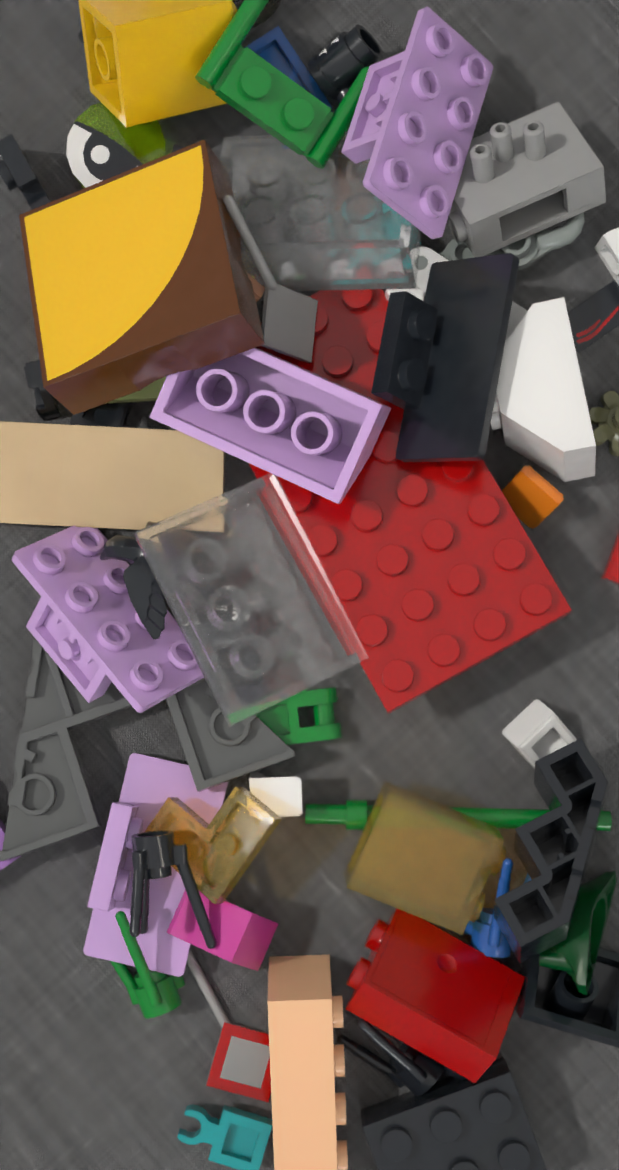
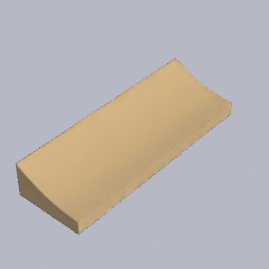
(103, 474)

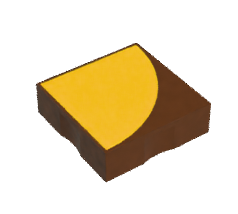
(138, 279)

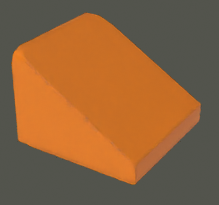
(531, 496)

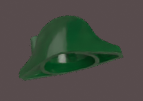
(580, 950)

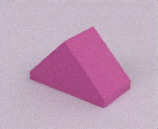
(239, 933)

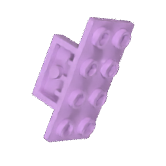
(420, 122)
(93, 626)
(143, 793)

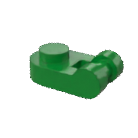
(285, 723)

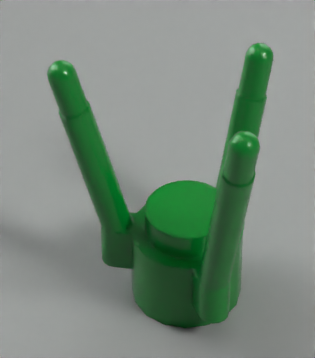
(150, 989)

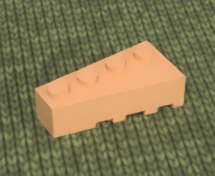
(305, 1064)

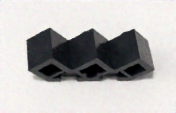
(553, 851)

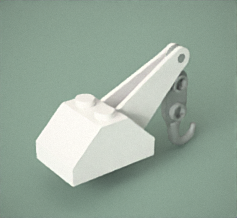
(540, 380)

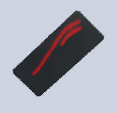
(595, 317)

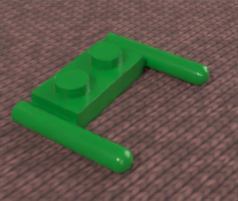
(272, 97)

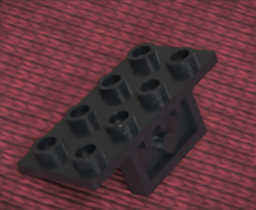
(446, 357)

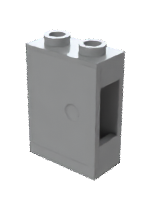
(524, 180)

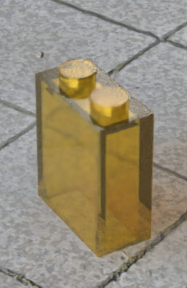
(425, 858)

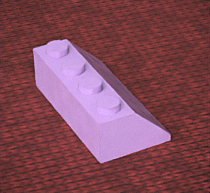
(276, 419)

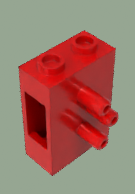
(434, 993)

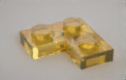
(226, 846)

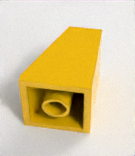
(148, 54)

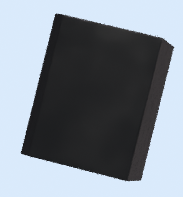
(554, 1001)

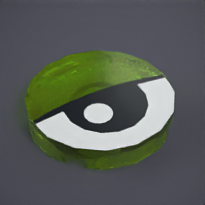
(104, 147)

